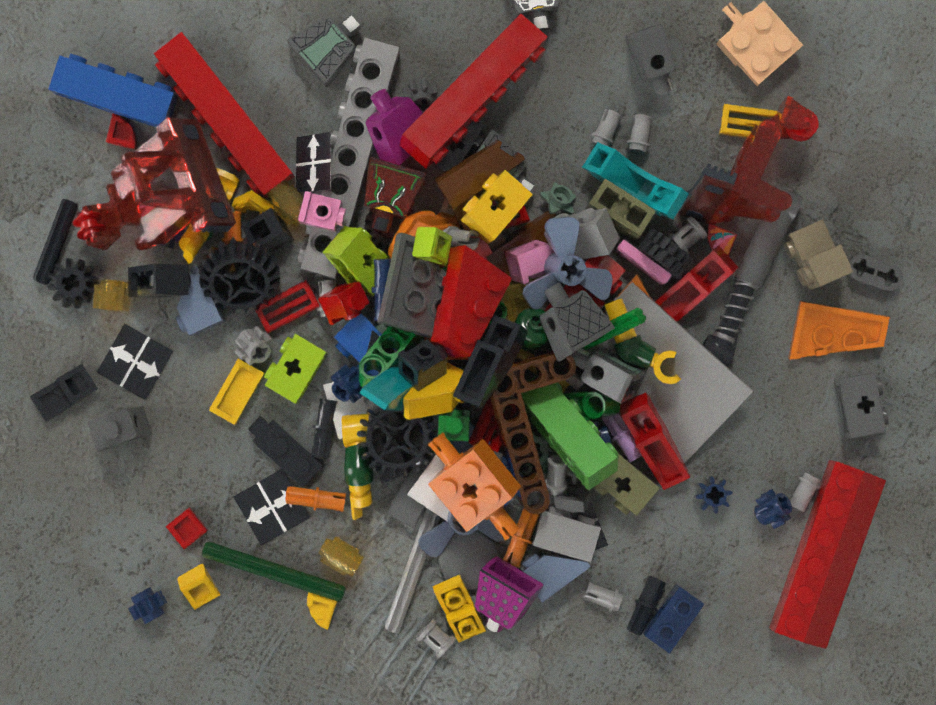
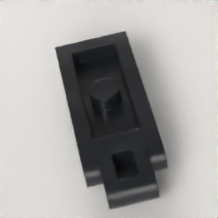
(285, 450)

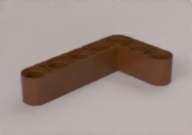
(519, 423)

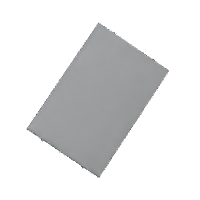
(706, 388)

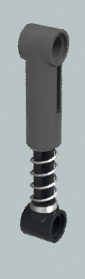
(750, 277)

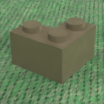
(816, 255)

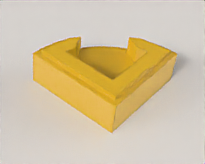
(251, 201)
(321, 609)

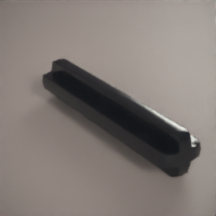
(55, 241)

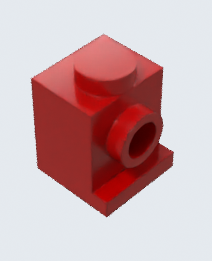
(343, 302)

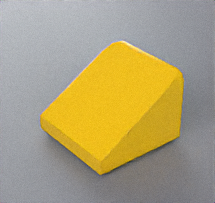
(198, 586)

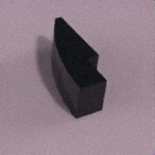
(490, 361)

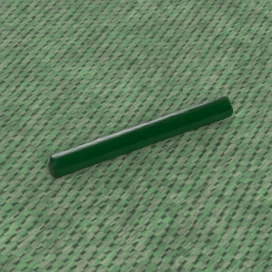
(273, 571)

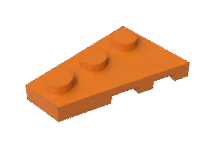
(833, 329)

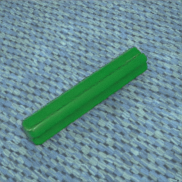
(622, 324)

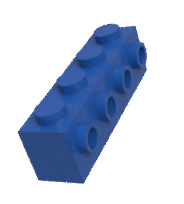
(112, 92)

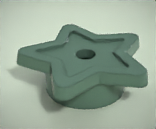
(562, 193)

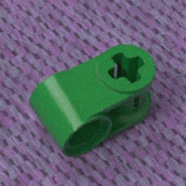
(590, 404)

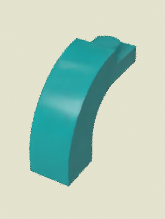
(656, 193)

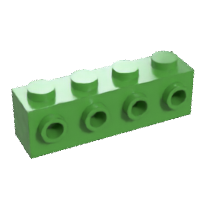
(570, 434)

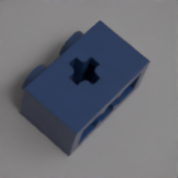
(672, 618)

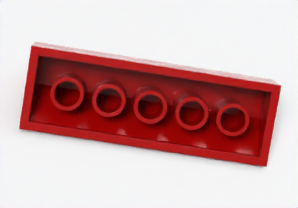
(827, 554)

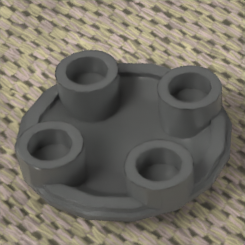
(466, 557)

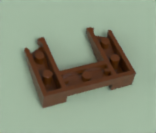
(466, 180)

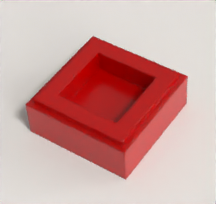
(187, 528)

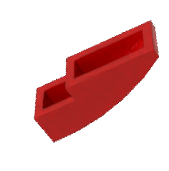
(697, 284)
(654, 441)

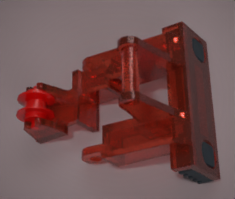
(740, 192)
(197, 201)

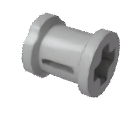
(688, 234)
(436, 638)

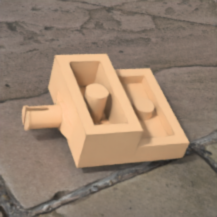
(757, 41)

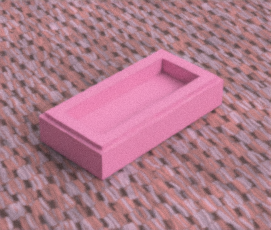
(643, 262)

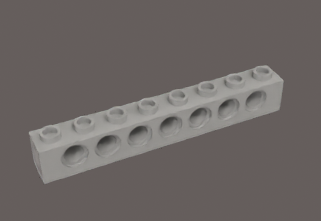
(385, 59)

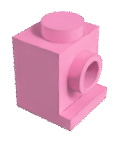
(310, 205)
(528, 260)

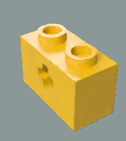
(510, 197)

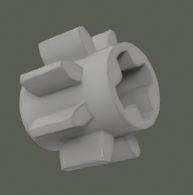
(253, 345)

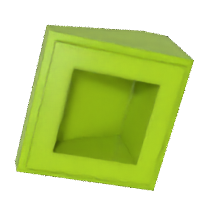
(432, 245)

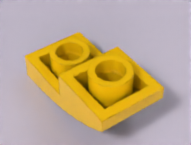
(459, 608)

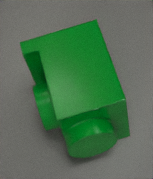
(455, 425)

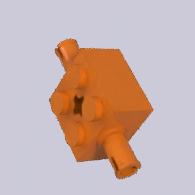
(457, 491)

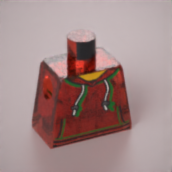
(391, 192)

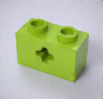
(354, 256)
(295, 385)

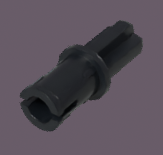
(324, 429)
(646, 604)

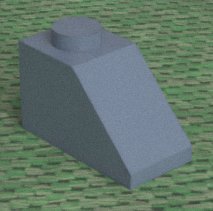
(197, 311)
(553, 571)

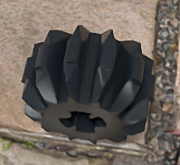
(70, 272)

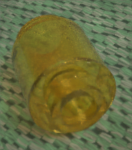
(286, 202)
(340, 556)

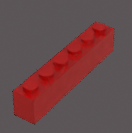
(473, 91)
(223, 114)

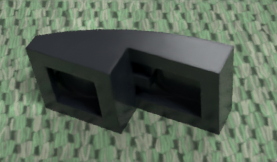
(63, 393)

